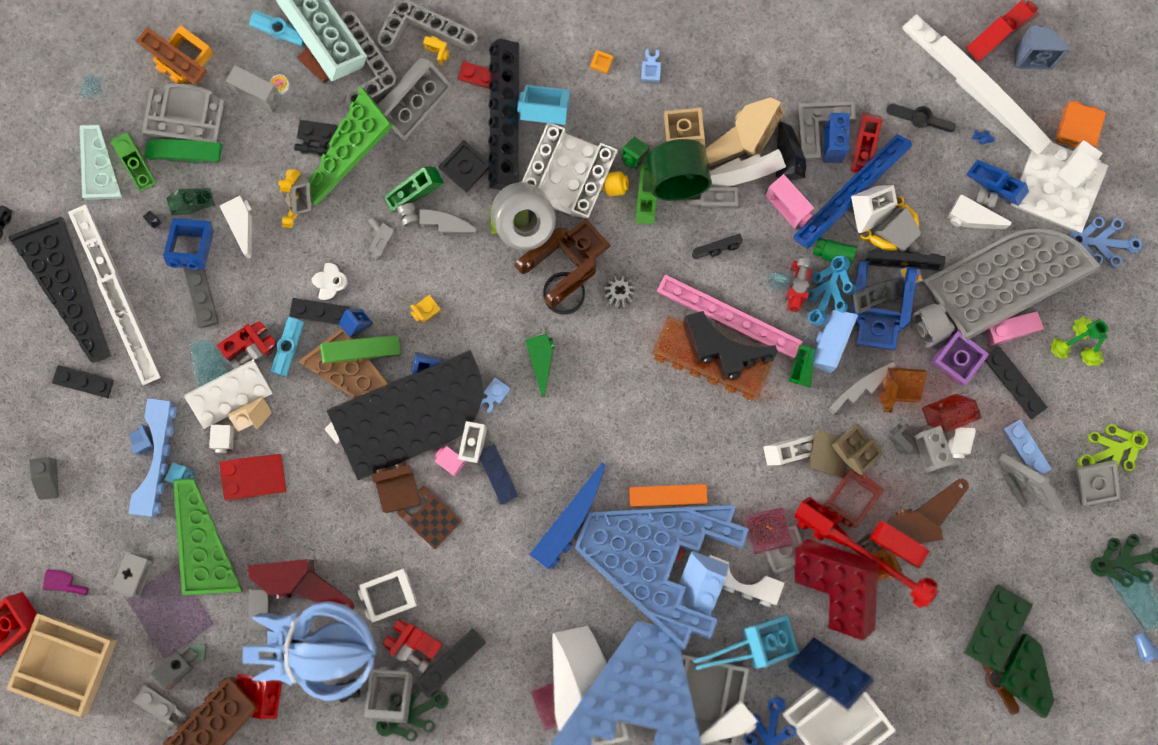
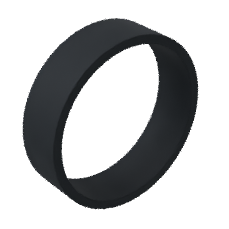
(559, 311)

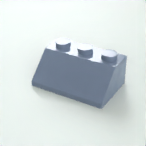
(1039, 49)

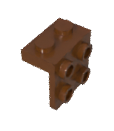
(396, 488)

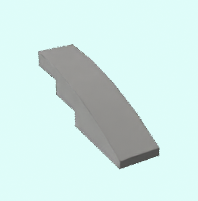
(867, 384)

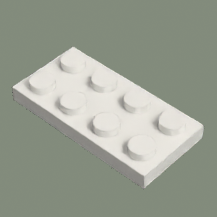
(228, 393)

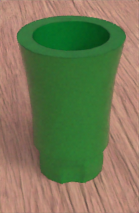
(830, 249)

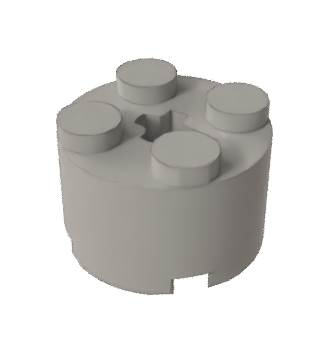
(931, 325)

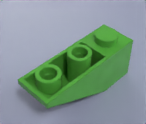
(133, 160)

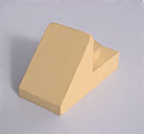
(250, 414)

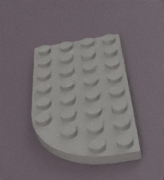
(1008, 278)

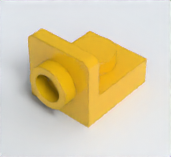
(425, 309)

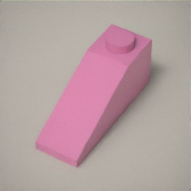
(1014, 328)

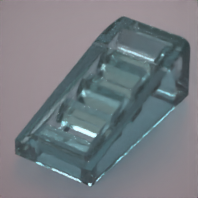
(777, 280)

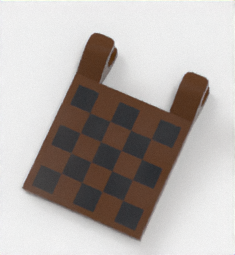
(433, 520)

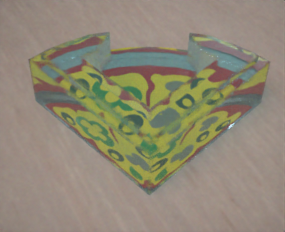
(90, 86)

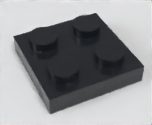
(464, 166)

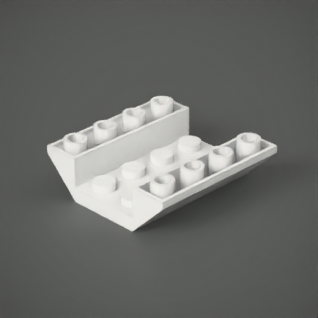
(569, 170)

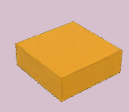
(601, 62)

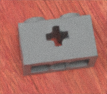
(132, 585)

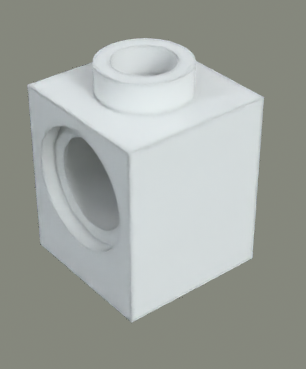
(221, 438)

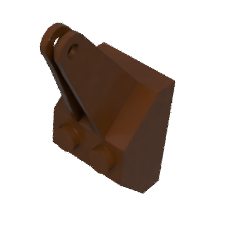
(925, 522)

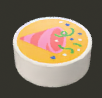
(281, 83)

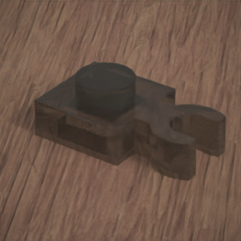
(867, 543)

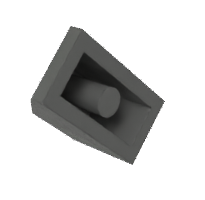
(44, 477)

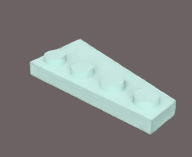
(96, 166)

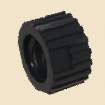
(151, 219)

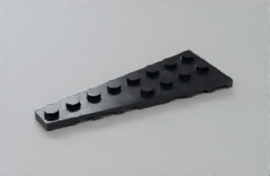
(57, 270)

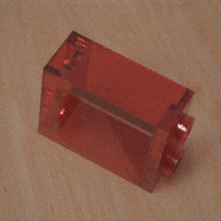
(954, 413)
(865, 482)

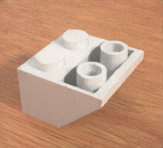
(873, 206)

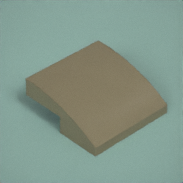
(857, 449)
(823, 455)

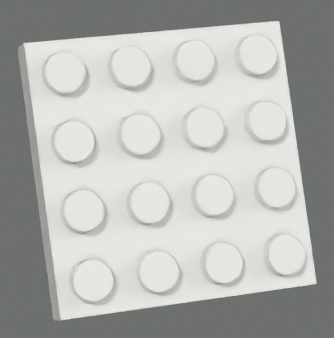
(1052, 196)

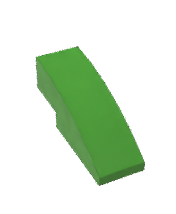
(646, 200)

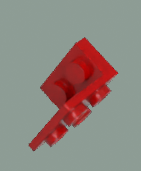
(263, 693)

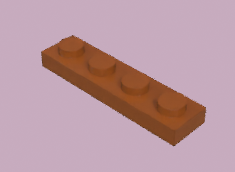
(171, 56)

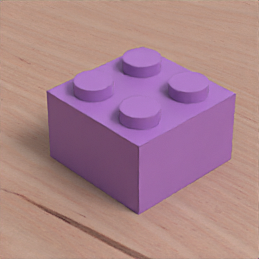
(959, 358)

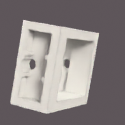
(407, 590)

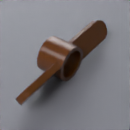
(1007, 698)

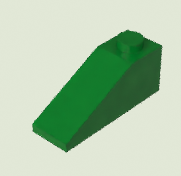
(414, 188)
(541, 357)

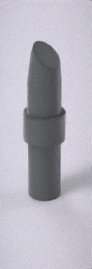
(1015, 489)

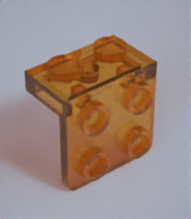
(902, 386)

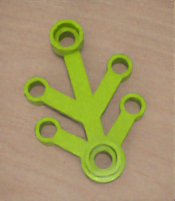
(1116, 448)

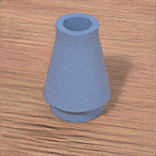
(1146, 648)

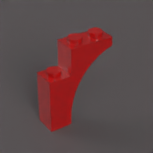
(1002, 29)

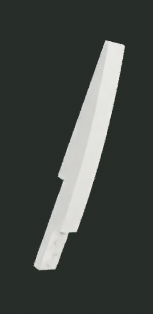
(977, 84)
(115, 294)

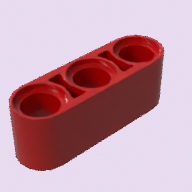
(899, 544)

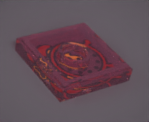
(768, 530)

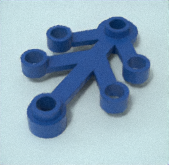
(769, 737)

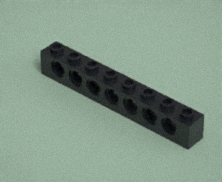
(505, 51)

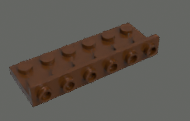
(217, 717)

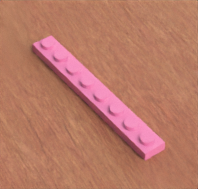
(728, 316)

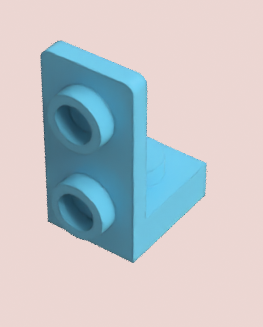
(179, 472)

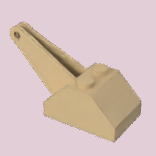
(750, 135)

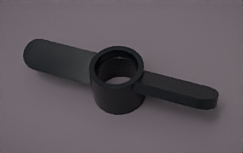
(910, 115)

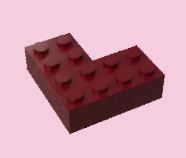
(847, 580)

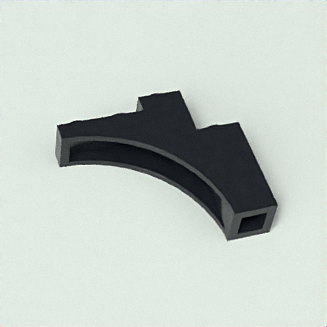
(729, 355)

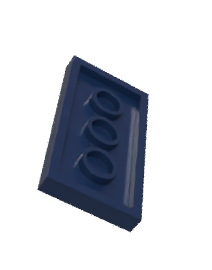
(831, 673)

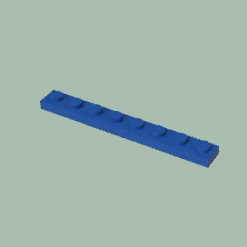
(860, 182)

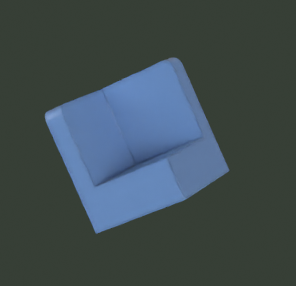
(141, 440)

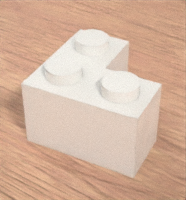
(1080, 164)

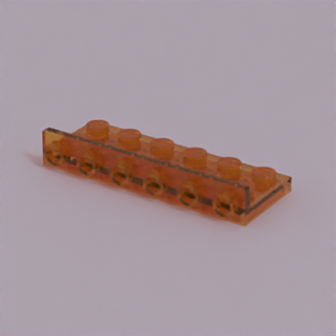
(676, 349)

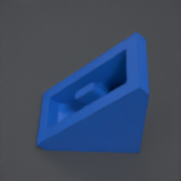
(354, 321)

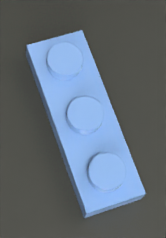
(1026, 447)

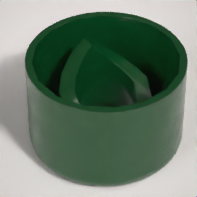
(679, 170)

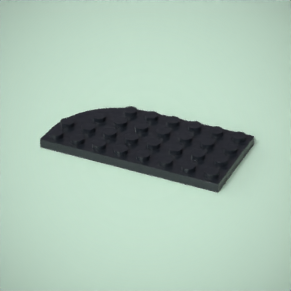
(409, 415)

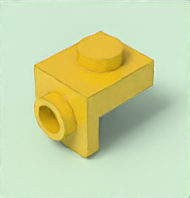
(436, 45)

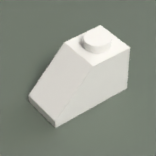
(960, 441)
(472, 442)

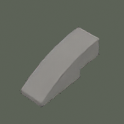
(447, 224)

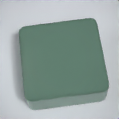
(200, 650)

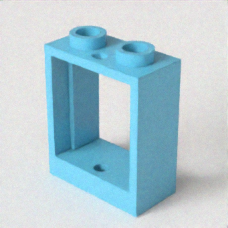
(544, 104)

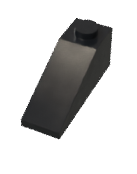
(791, 153)

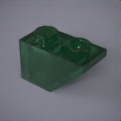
(189, 200)

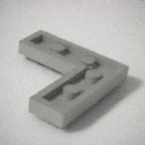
(809, 118)

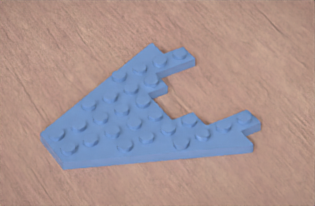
(639, 551)
(638, 687)

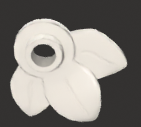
(327, 279)

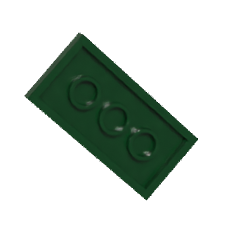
(998, 628)

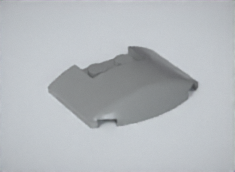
(183, 113)

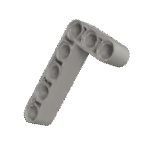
(409, 17)
(372, 61)

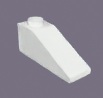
(973, 215)
(240, 221)
(788, 450)
(731, 724)

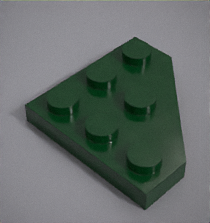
(1028, 676)

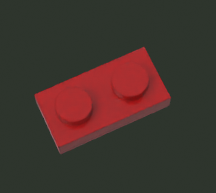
(474, 74)

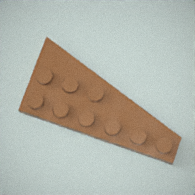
(350, 377)

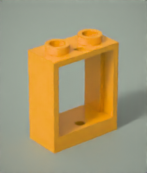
(176, 40)

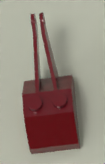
(295, 578)

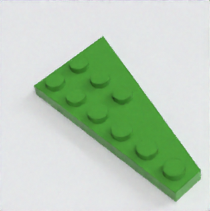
(349, 144)
(202, 555)

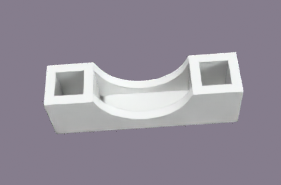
(766, 590)

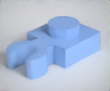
(651, 68)
(496, 393)

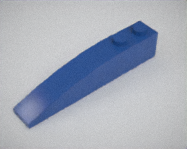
(565, 527)

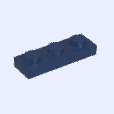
(498, 474)

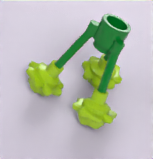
(1083, 328)

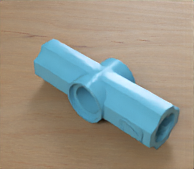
(267, 24)
(290, 335)

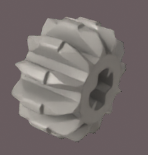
(627, 292)

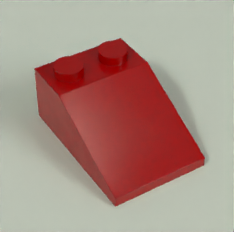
(252, 477)
(15, 621)

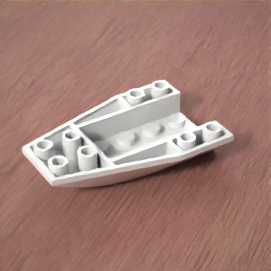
(575, 668)

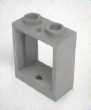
(254, 88)
(930, 450)
(388, 716)

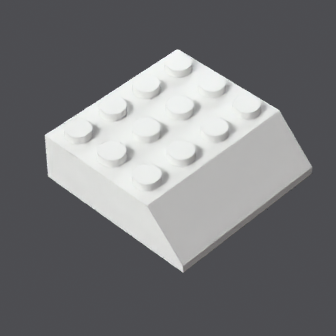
(827, 723)

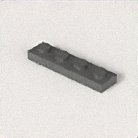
(201, 296)

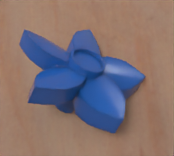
(983, 137)

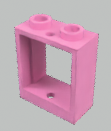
(789, 202)

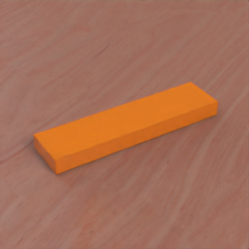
(668, 495)

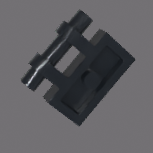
(314, 132)

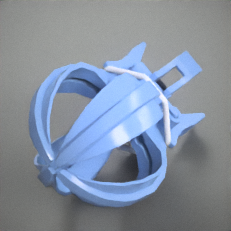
(328, 655)

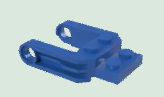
(878, 326)

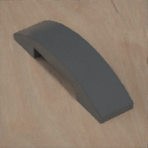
(878, 293)

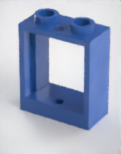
(835, 141)
(191, 228)

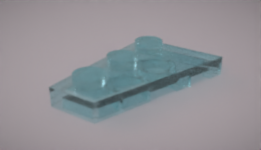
(206, 362)
(1140, 600)

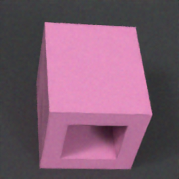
(449, 460)

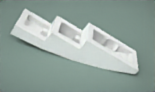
(740, 171)

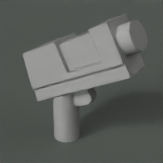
(383, 236)

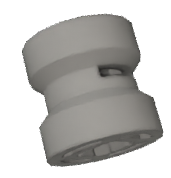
(986, 199)
(408, 215)

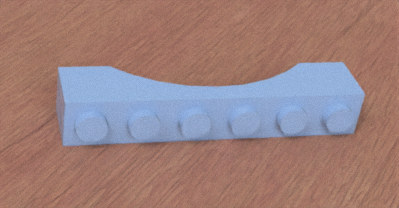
(159, 418)

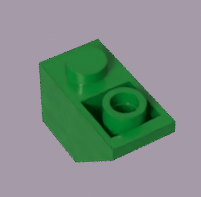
(634, 153)

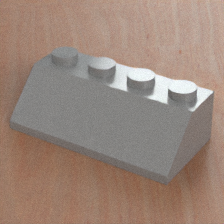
(414, 97)

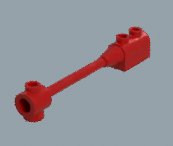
(825, 524)

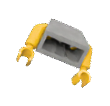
(296, 193)
(897, 231)

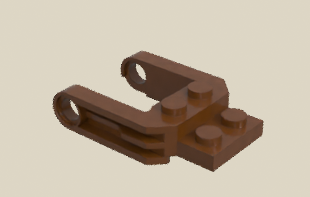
(580, 245)

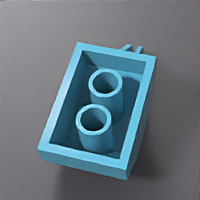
(765, 642)

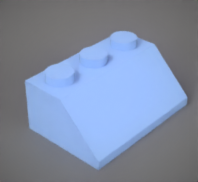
(833, 340)
(703, 582)

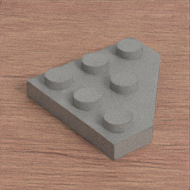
(1034, 482)

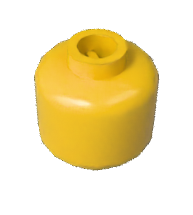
(615, 184)

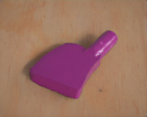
(61, 581)

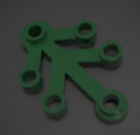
(1124, 562)
(393, 727)

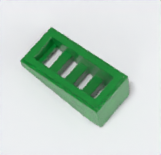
(803, 370)

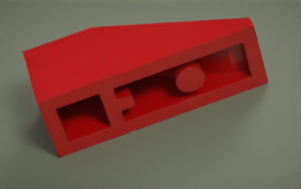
(866, 140)

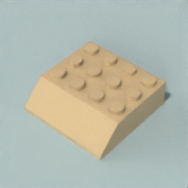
(62, 665)

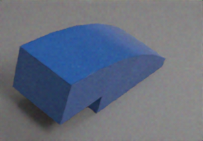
(999, 182)

